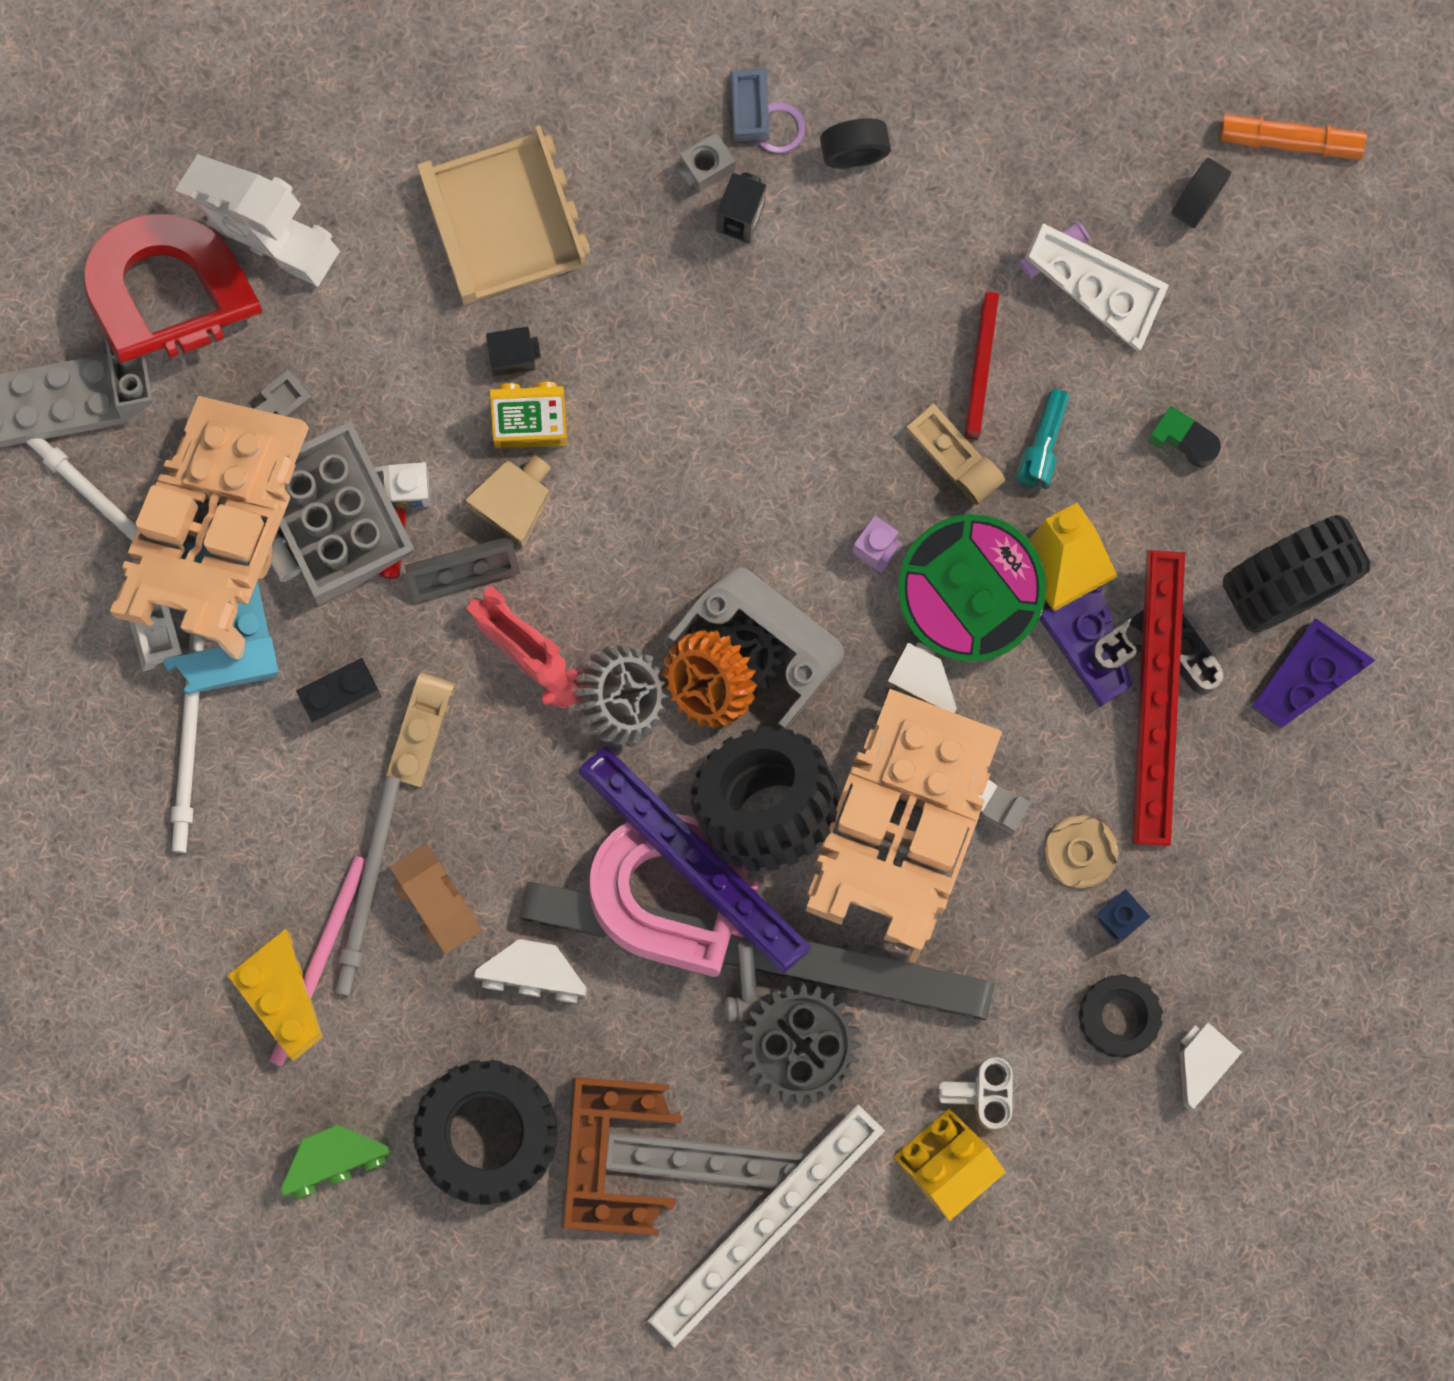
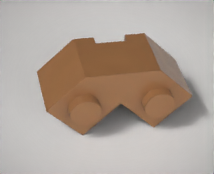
(435, 899)

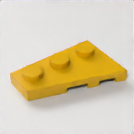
(277, 993)

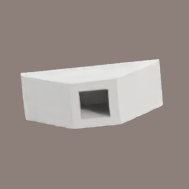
(533, 969)

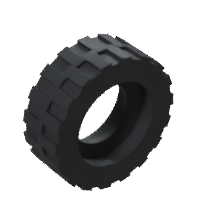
(1132, 990)

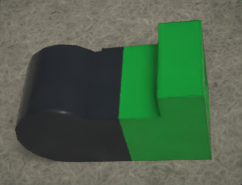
(1187, 436)

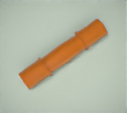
(1292, 137)

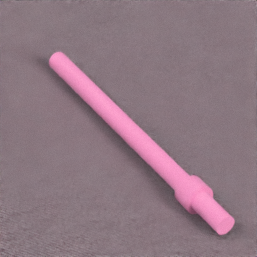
(327, 939)

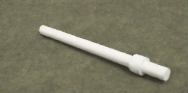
(57, 462)
(182, 812)

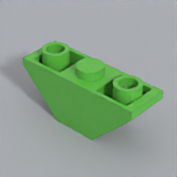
(330, 1158)

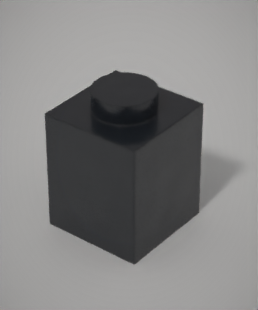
(512, 351)

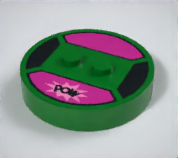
(972, 587)

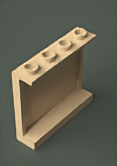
(504, 217)

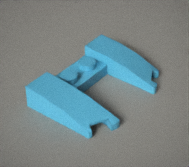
(213, 666)

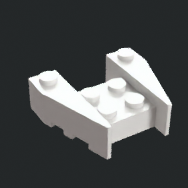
(259, 216)

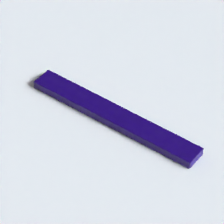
(694, 860)

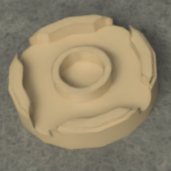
(1072, 861)

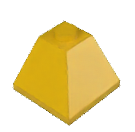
(1071, 556)

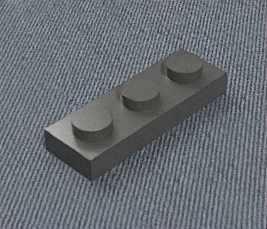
(462, 569)

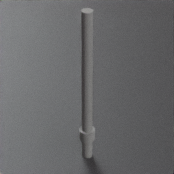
(351, 955)

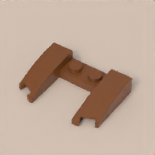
(584, 1198)

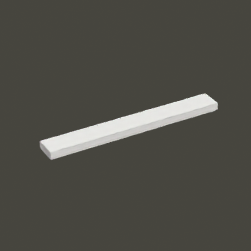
(766, 1225)

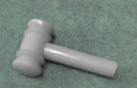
(738, 1007)

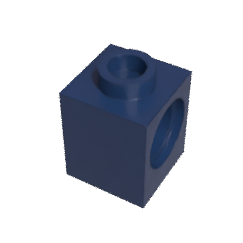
(1121, 916)

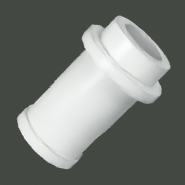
(283, 560)

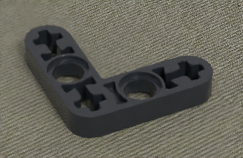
(1130, 650)

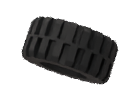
(1296, 573)
(750, 765)
(434, 1123)

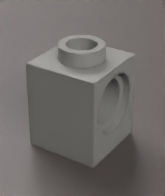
(713, 150)

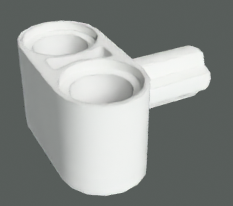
(981, 1093)

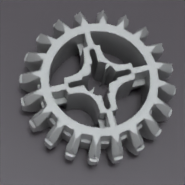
(607, 677)

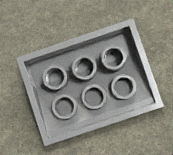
(340, 516)

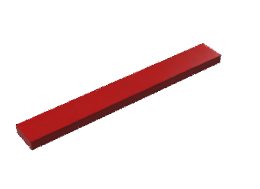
(1158, 698)

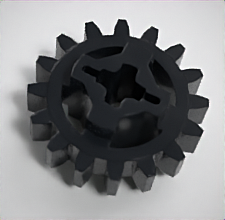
(758, 646)

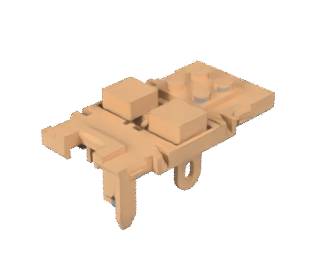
(930, 763)

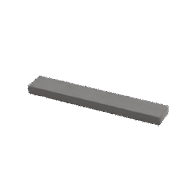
(700, 1160)

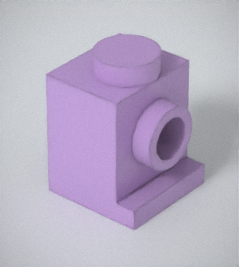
(877, 544)

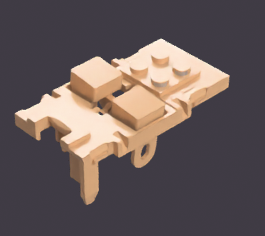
(230, 459)

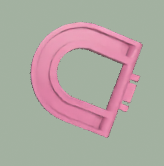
(641, 931)

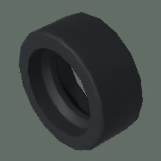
(855, 143)
(1201, 192)

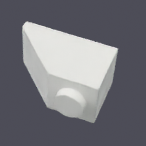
(922, 677)
(1203, 1062)

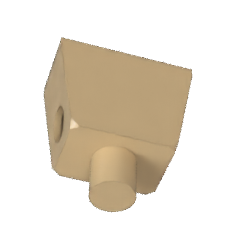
(512, 499)

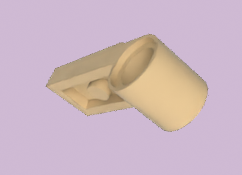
(955, 455)
(420, 729)

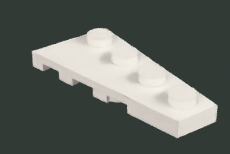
(1106, 287)

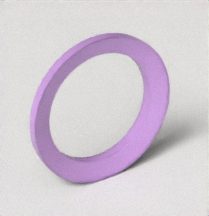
(792, 110)

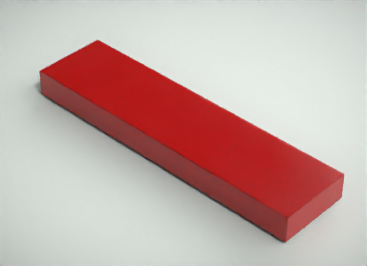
(981, 365)

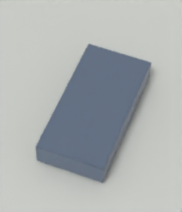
(750, 105)

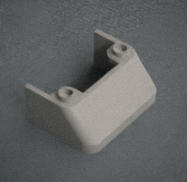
(815, 649)

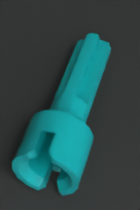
(1039, 460)

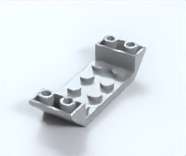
(71, 397)

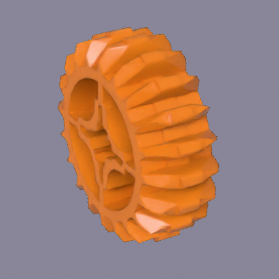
(712, 701)

